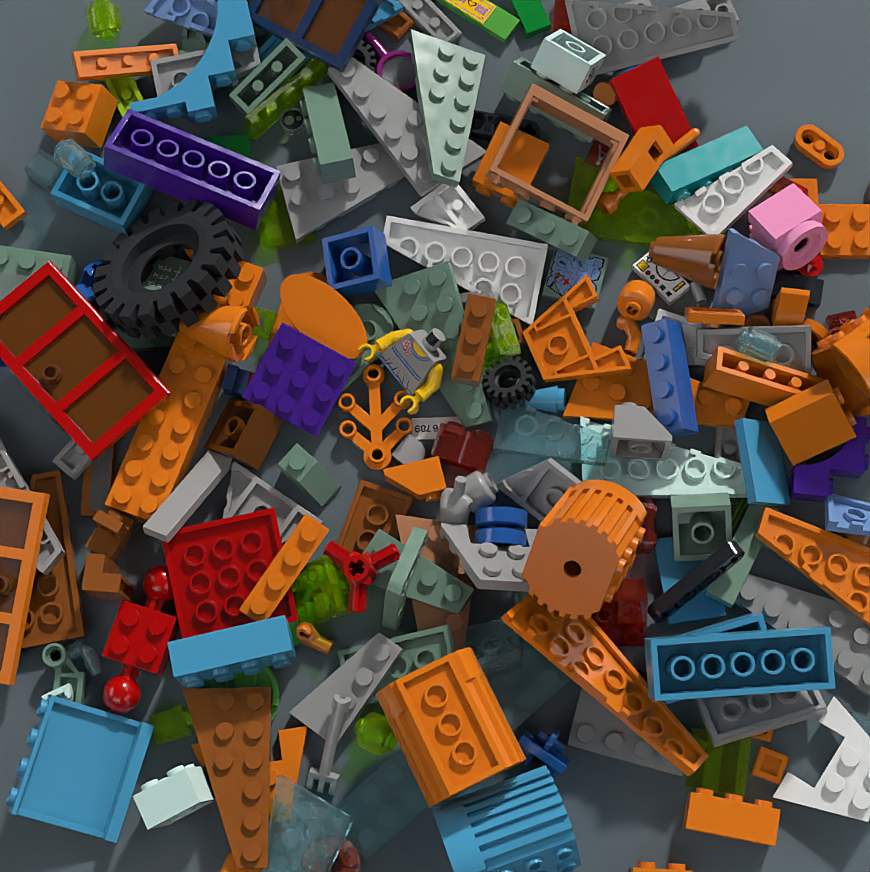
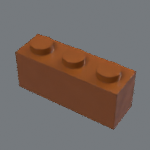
(473, 340)

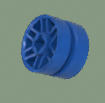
(501, 526)

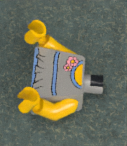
(413, 361)

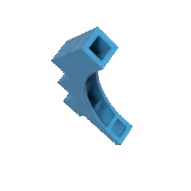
(215, 68)

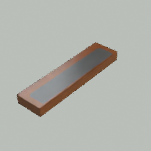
(97, 483)

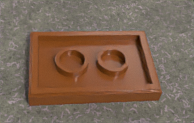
(372, 510)

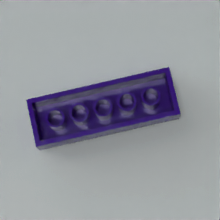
(191, 168)

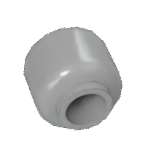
(480, 489)

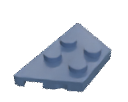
(745, 275)

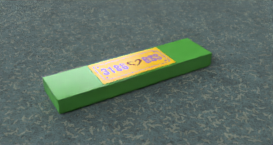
(485, 16)

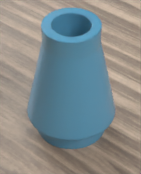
(548, 399)

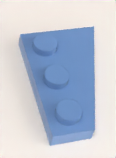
(190, 14)

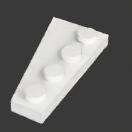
(723, 202)

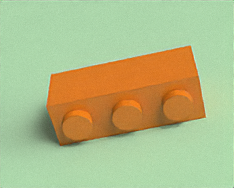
(731, 817)

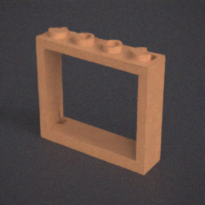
(577, 119)

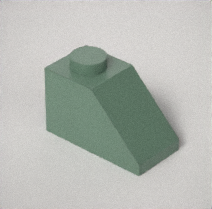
(309, 475)

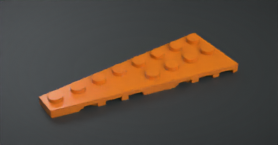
(604, 672)

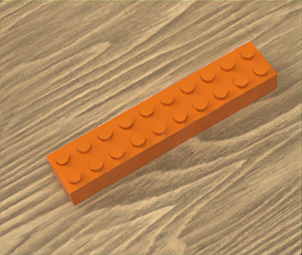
(172, 431)

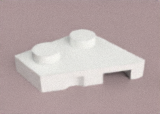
(449, 208)

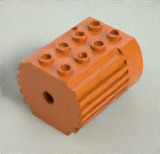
(846, 363)
(585, 548)
(450, 726)

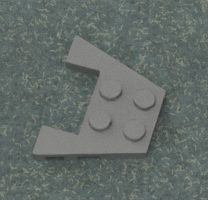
(489, 564)

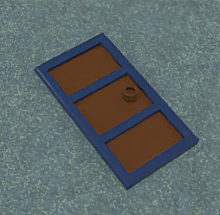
(318, 27)

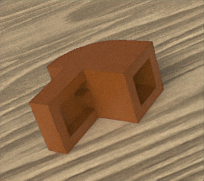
(111, 534)

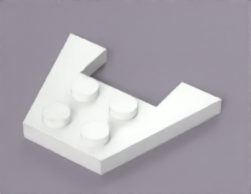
(846, 781)

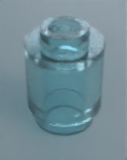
(74, 158)
(759, 344)

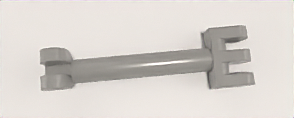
(324, 773)

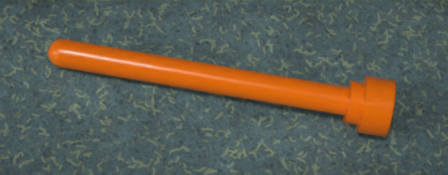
(609, 201)

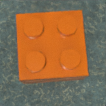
(79, 113)

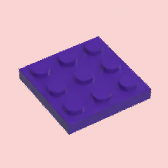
(299, 379)

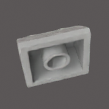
(638, 434)

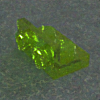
(502, 337)

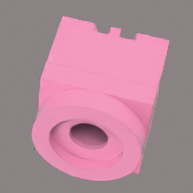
(789, 226)

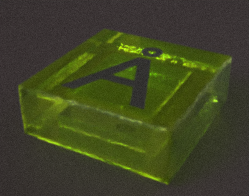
(266, 323)

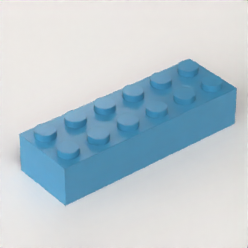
(739, 663)

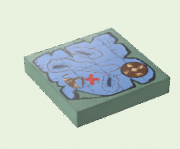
(567, 272)

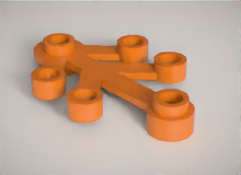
(375, 421)

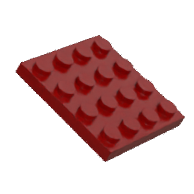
(217, 568)

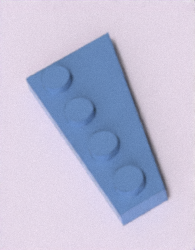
(847, 515)

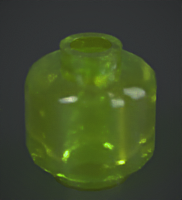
(104, 19)
(375, 734)

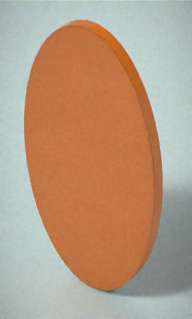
(323, 314)

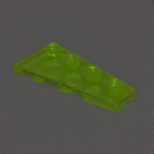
(285, 97)

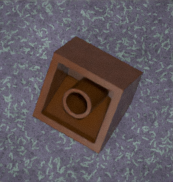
(244, 433)

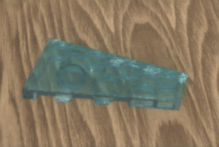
(543, 436)

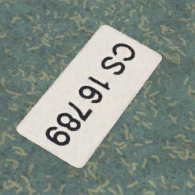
(428, 427)

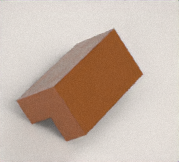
(103, 580)

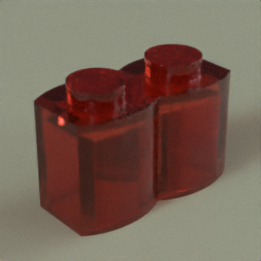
(463, 448)

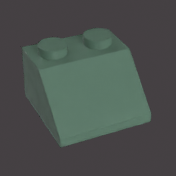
(700, 524)

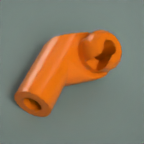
(633, 332)
(310, 637)

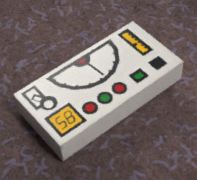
(664, 282)

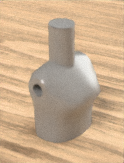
(455, 504)

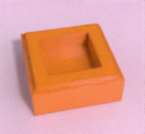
(769, 765)

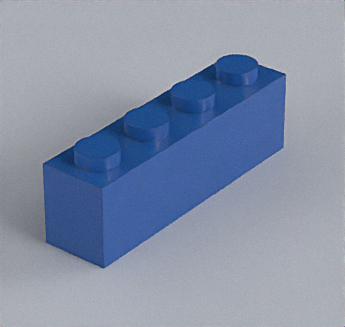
(669, 377)

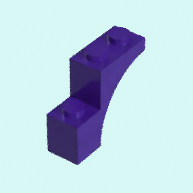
(813, 480)

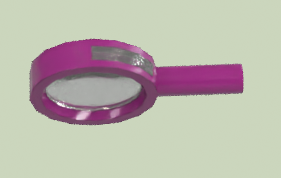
(394, 66)

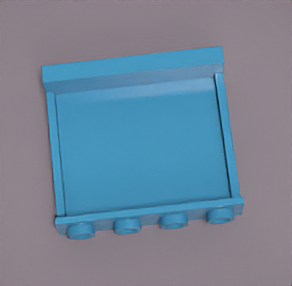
(80, 768)

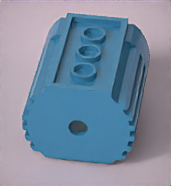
(509, 827)

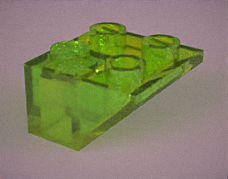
(321, 592)

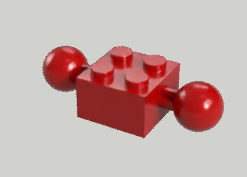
(140, 641)

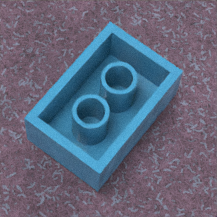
(103, 197)

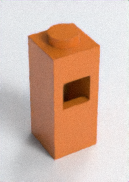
(641, 158)

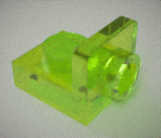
(171, 724)

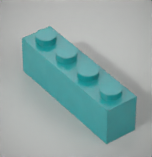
(704, 165)

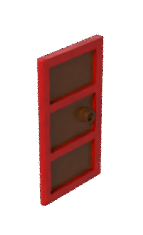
(75, 361)

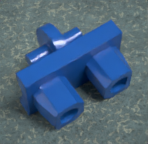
(553, 760)

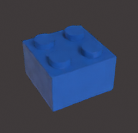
(357, 261)

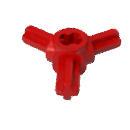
(370, 562)

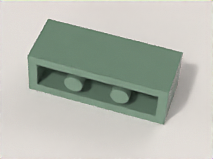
(267, 77)
(552, 231)

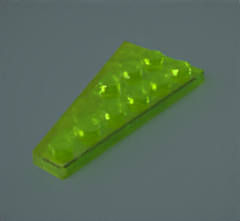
(639, 216)

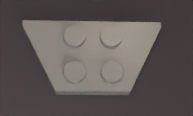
(539, 487)
(251, 494)

